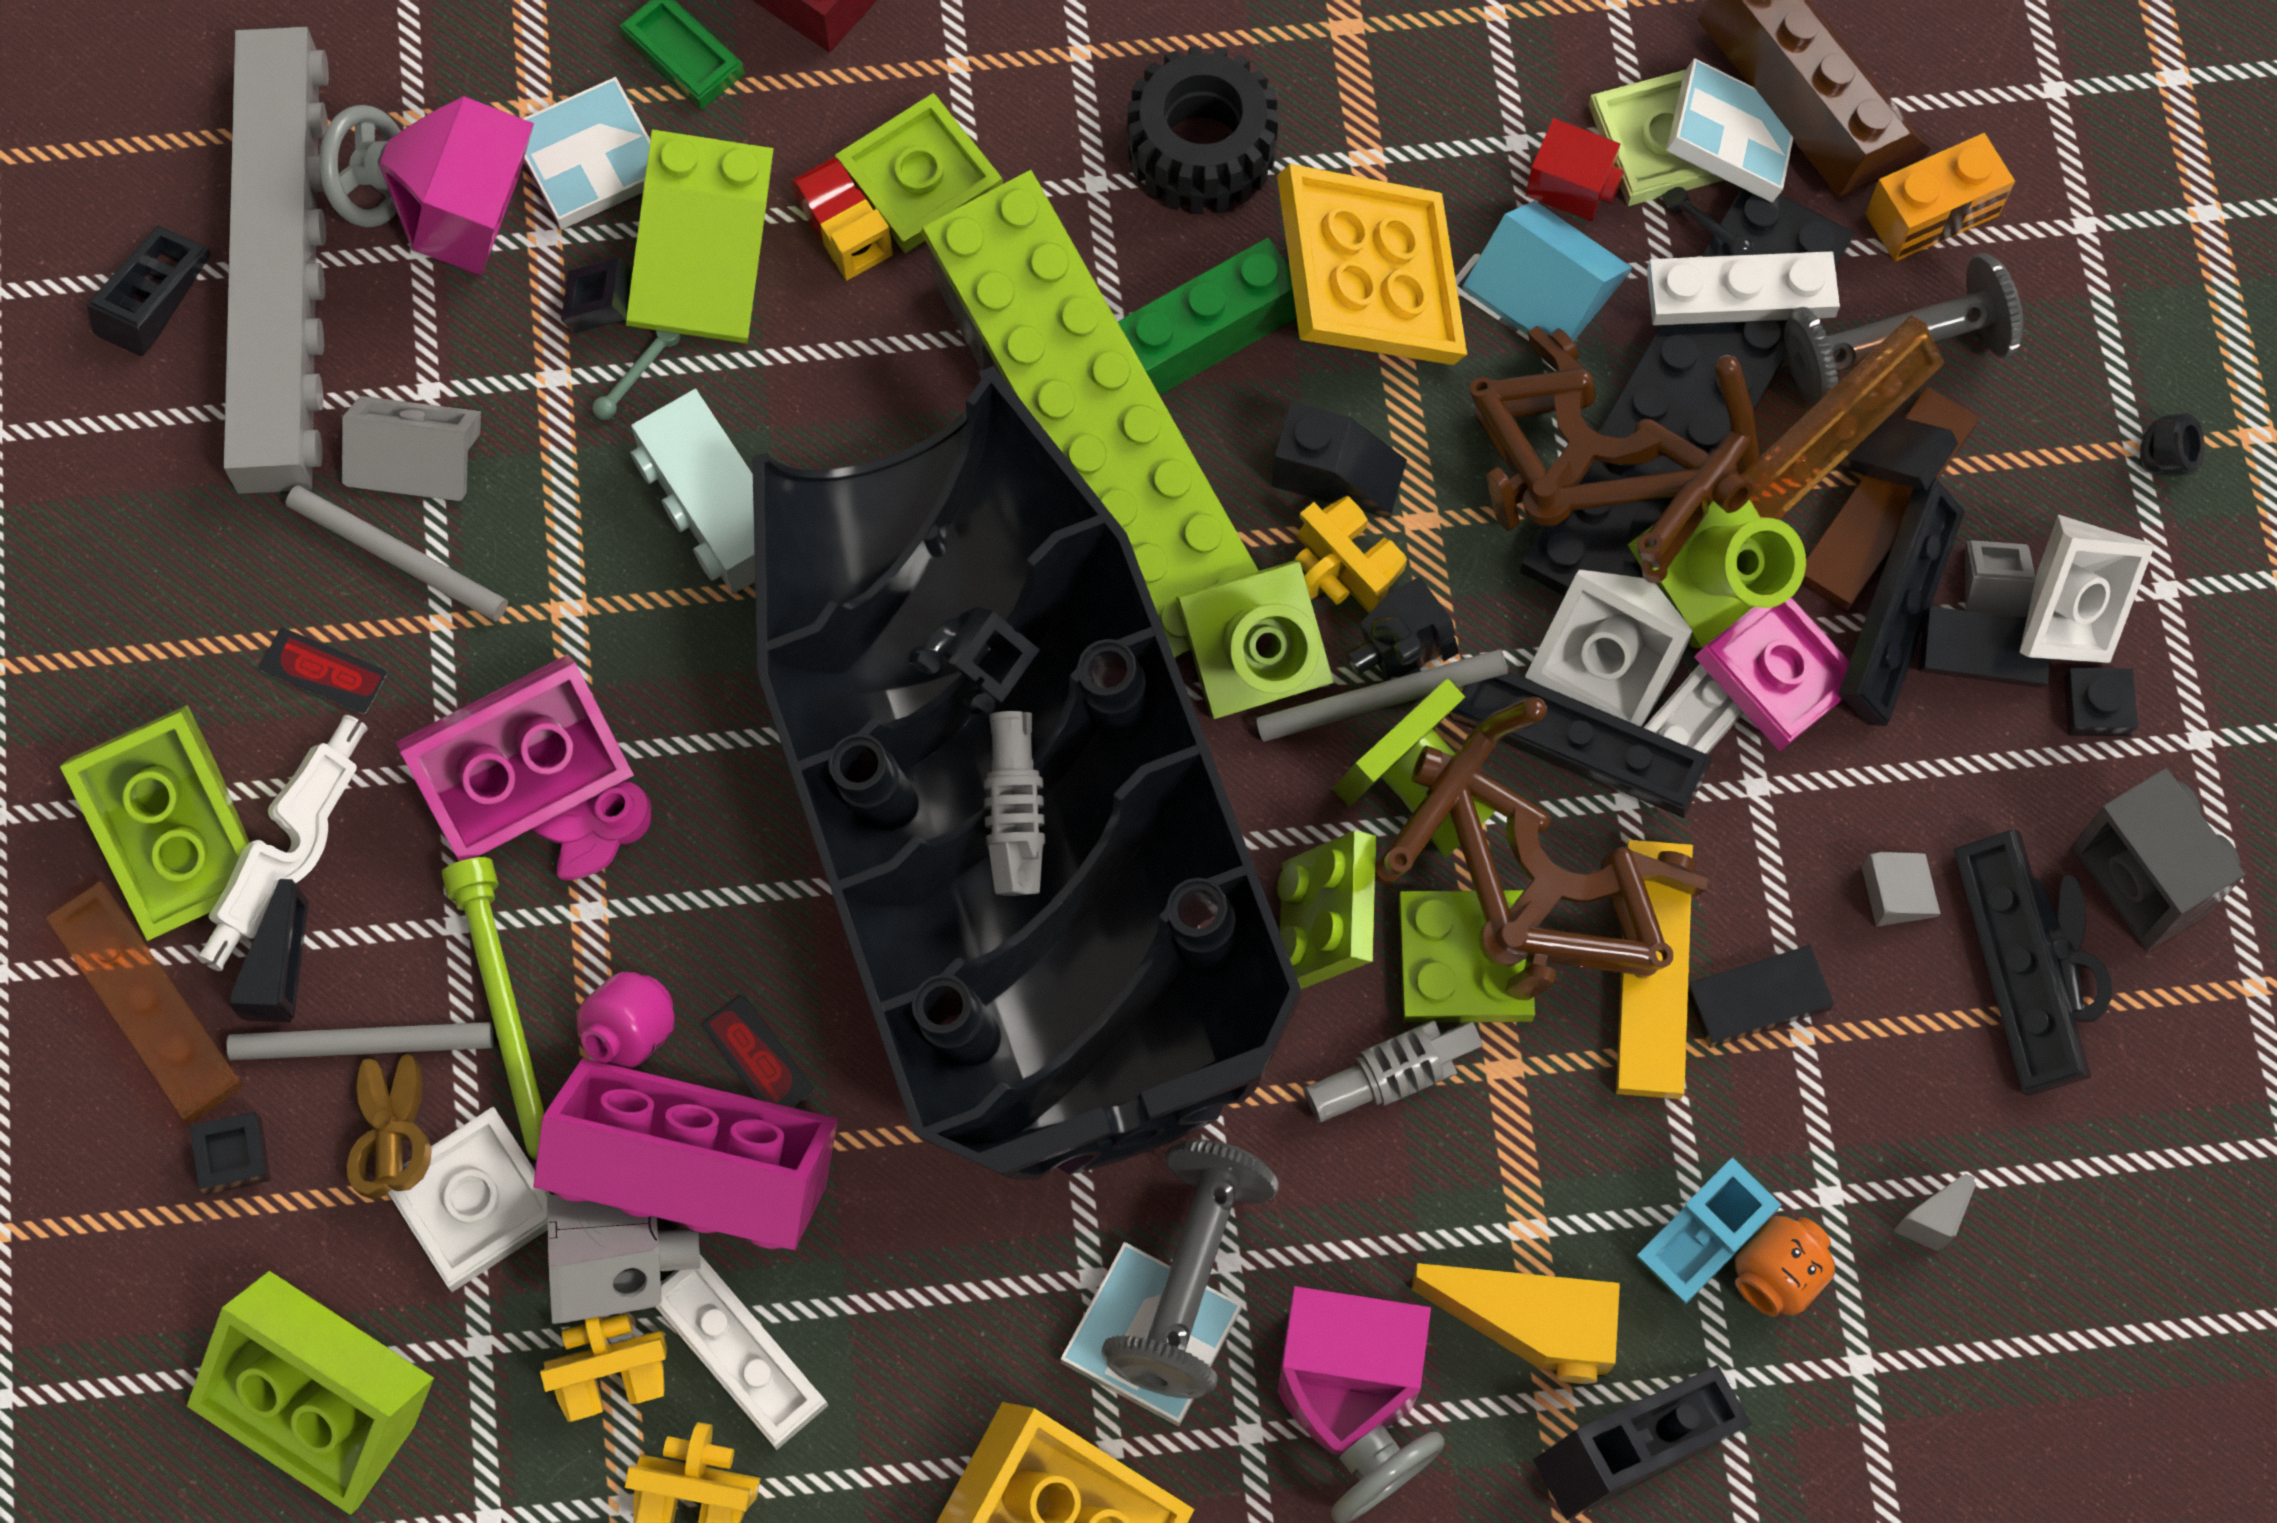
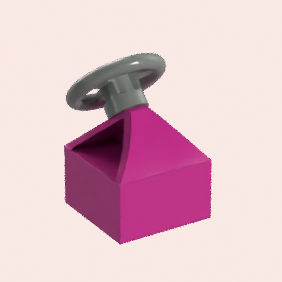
(441, 175)
(1349, 1376)

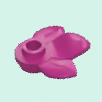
(591, 834)

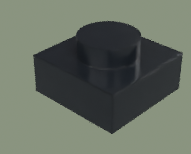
(596, 295)
(2101, 702)
(230, 1153)

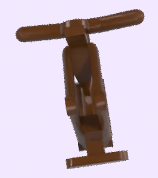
(1556, 493)
(1513, 932)

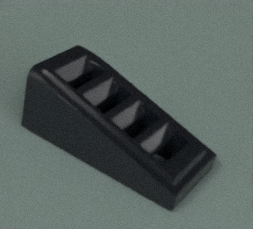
(137, 324)
(271, 971)

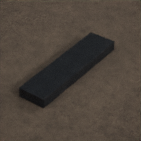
(1898, 604)
(1593, 743)
(2022, 963)

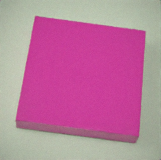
(1777, 670)

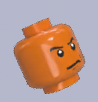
(1784, 1266)

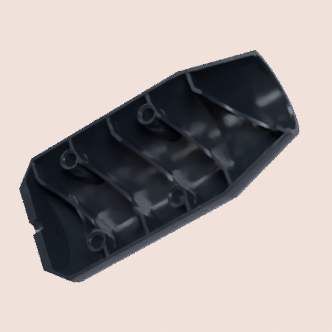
(1082, 1008)

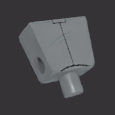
(609, 1259)

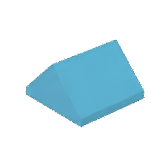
(1544, 273)

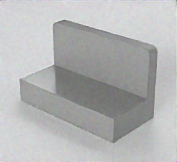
(408, 447)

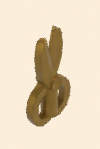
(392, 1123)

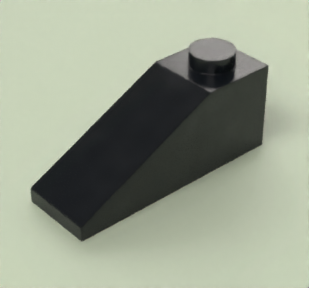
(1640, 1441)

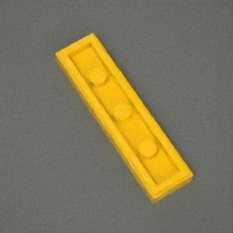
(1655, 1007)

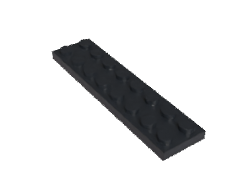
(1681, 392)

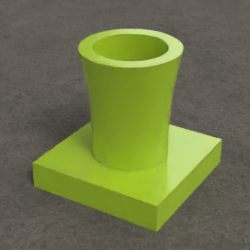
(1730, 568)
(1223, 634)
(1396, 756)

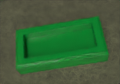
(682, 50)

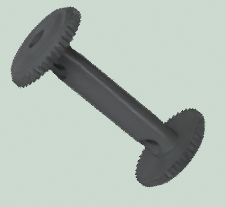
(1994, 313)
(1230, 1177)

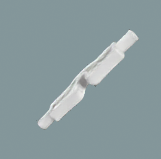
(303, 814)

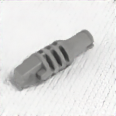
(1014, 804)
(1393, 1070)

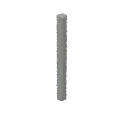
(396, 553)
(1380, 695)
(360, 1041)

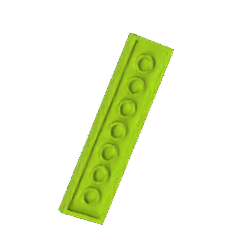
(1087, 388)

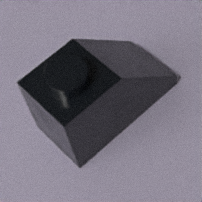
(1336, 458)

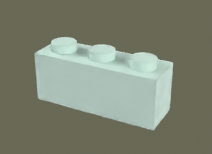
(704, 484)

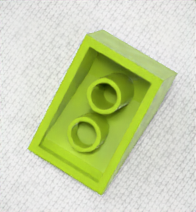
(699, 236)
(160, 819)

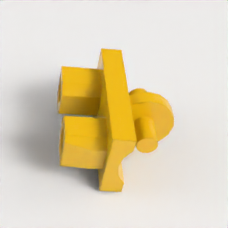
(1337, 564)
(575, 1374)
(662, 1481)

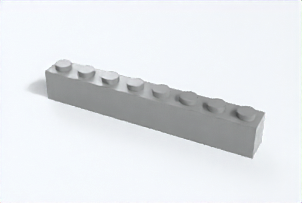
(274, 262)

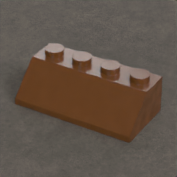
(1815, 88)

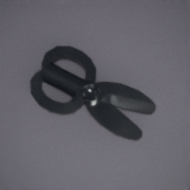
(2067, 937)

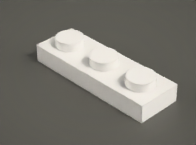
(1741, 287)

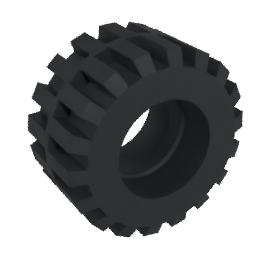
(1202, 88)

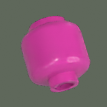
(625, 1019)

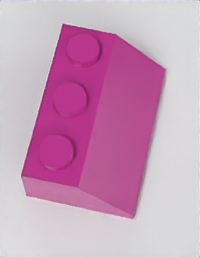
(514, 758)

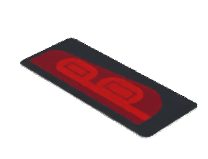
(323, 670)
(757, 1054)

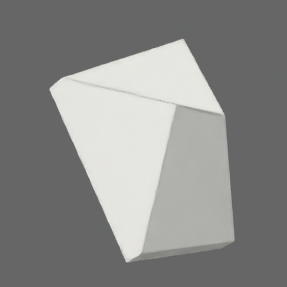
(2083, 592)
(1612, 645)

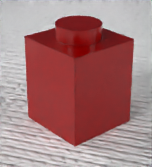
(1575, 170)

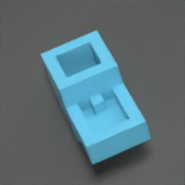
(1708, 1231)

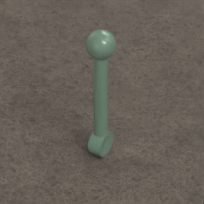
(605, 406)

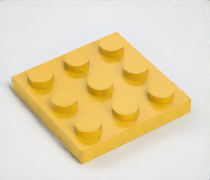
(1371, 265)

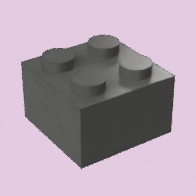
(2158, 858)

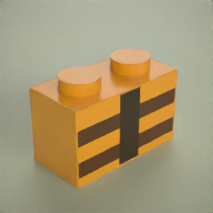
(1939, 197)

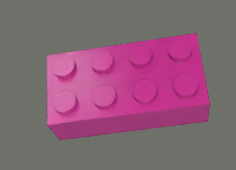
(685, 1154)

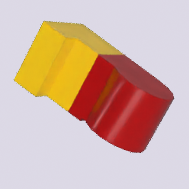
(842, 218)

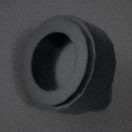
(2173, 445)

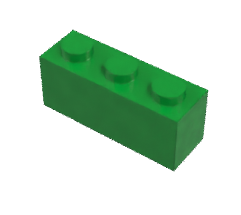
(1212, 316)

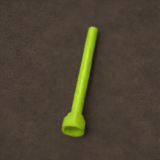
(472, 888)

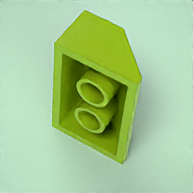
(308, 1390)

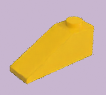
(1541, 1318)

